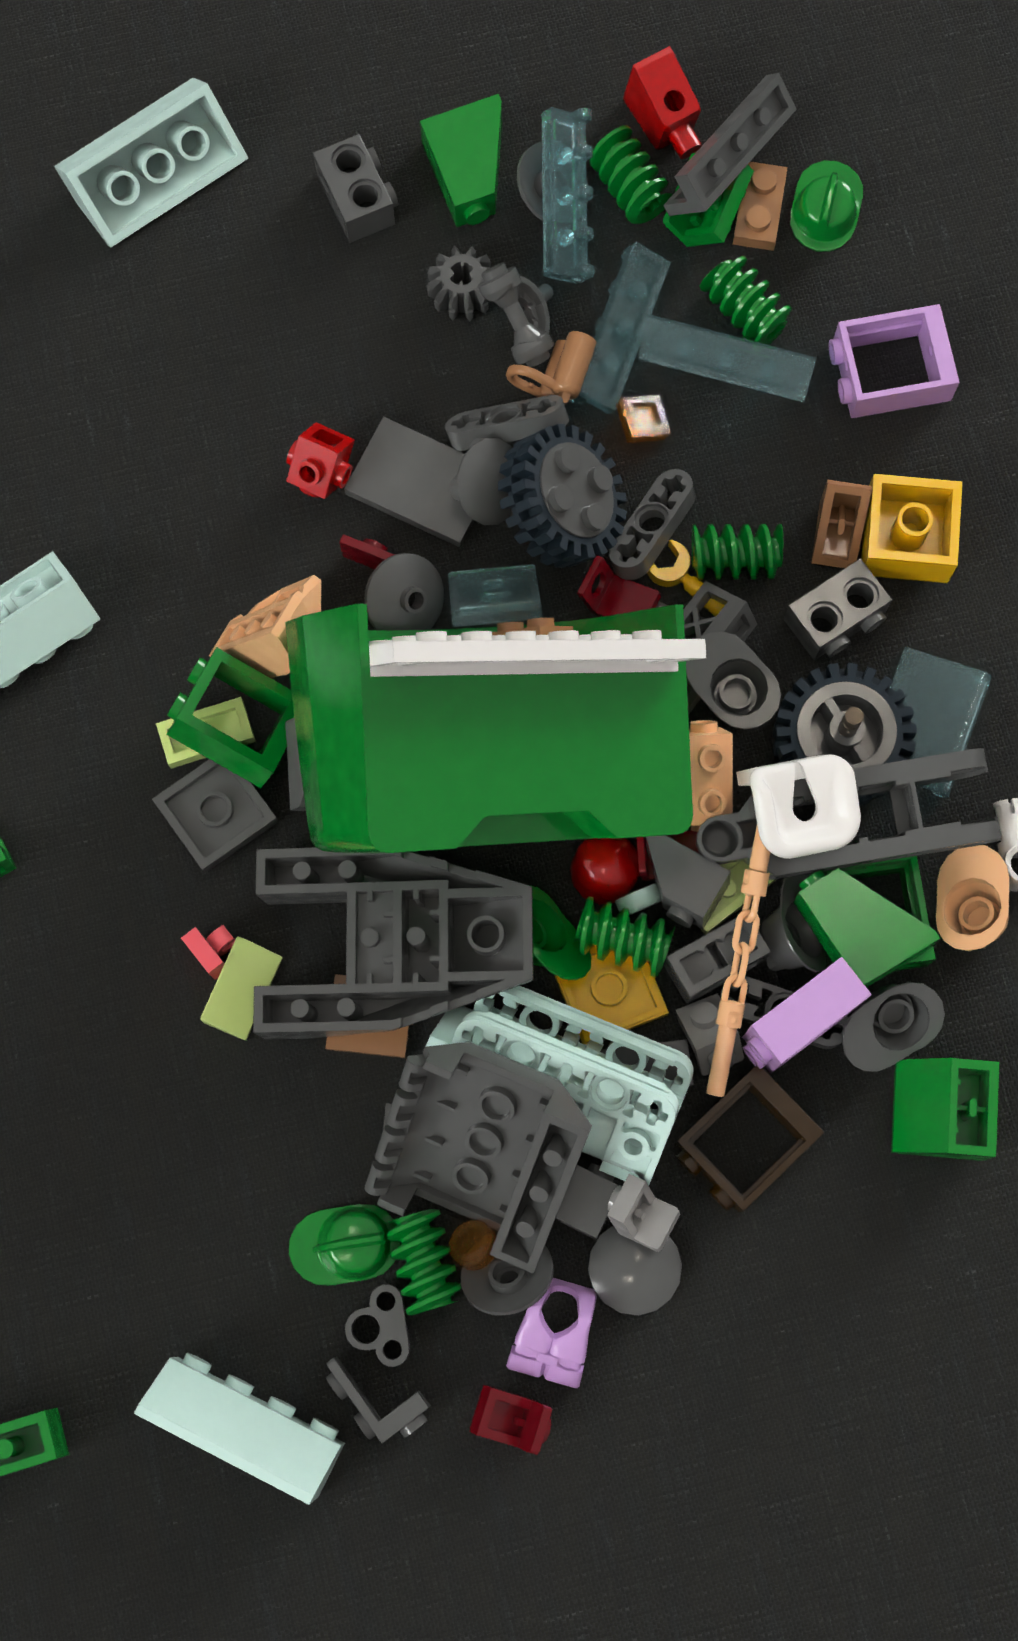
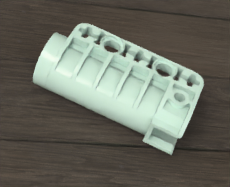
(606, 1090)

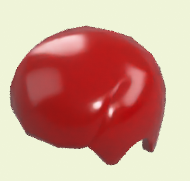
(605, 868)

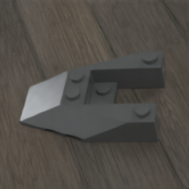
(415, 940)

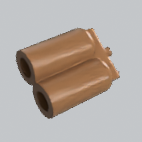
(564, 370)

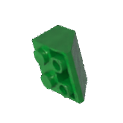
(946, 1108)

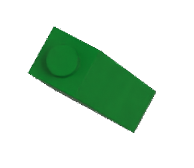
(466, 157)
(861, 925)

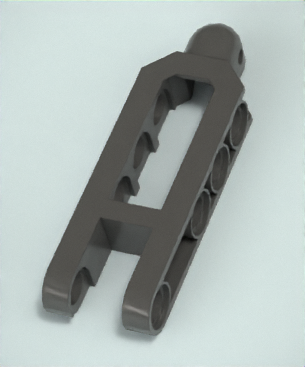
(732, 835)

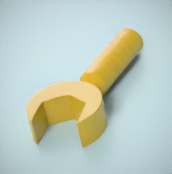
(679, 574)

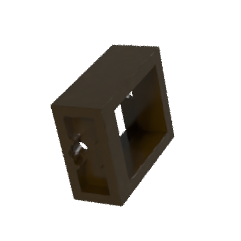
(781, 1107)

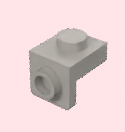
(701, 1030)
(641, 1215)

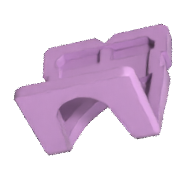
(550, 1353)

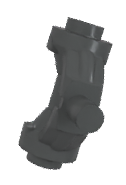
(530, 326)

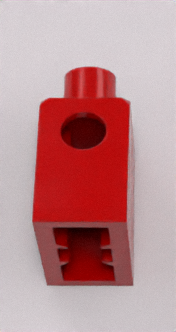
(664, 103)

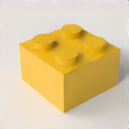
(912, 528)

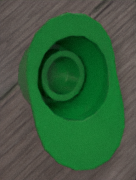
(826, 206)
(555, 939)
(342, 1245)

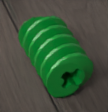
(628, 176)
(746, 301)
(737, 551)
(623, 937)
(422, 1261)

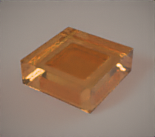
(643, 418)

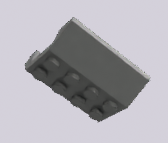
(481, 1143)

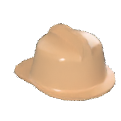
(972, 898)

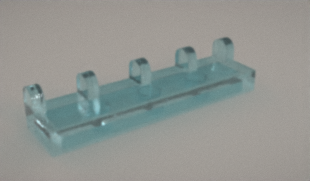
(566, 195)
(622, 326)
(727, 358)

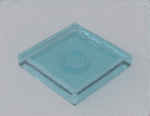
(494, 595)

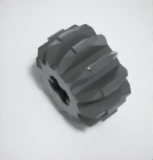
(454, 270)

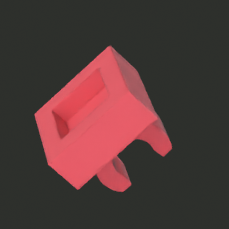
(210, 949)

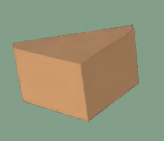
(840, 523)

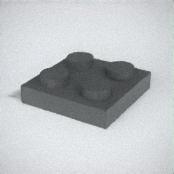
(214, 813)

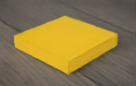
(615, 993)

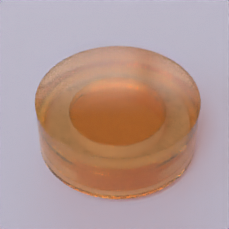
(472, 1245)

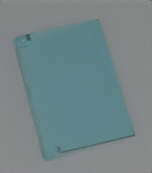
(944, 704)

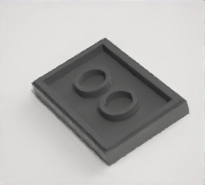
(411, 481)

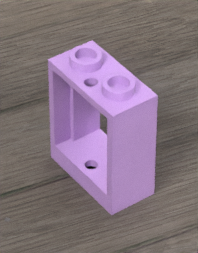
(936, 351)
(804, 1016)

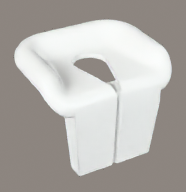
(835, 797)

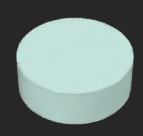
(639, 899)

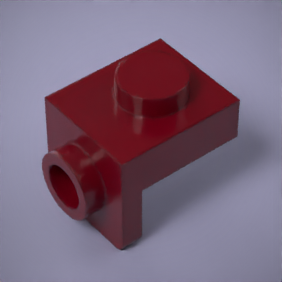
(511, 1419)

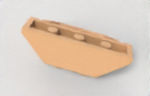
(261, 635)

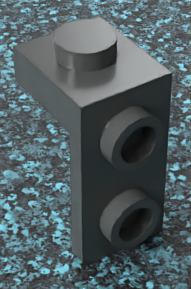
(404, 1418)

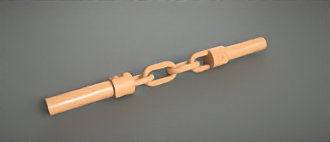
(729, 1011)

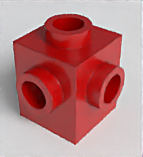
(320, 461)

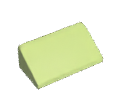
(232, 999)

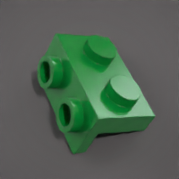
(716, 222)

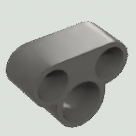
(392, 1326)

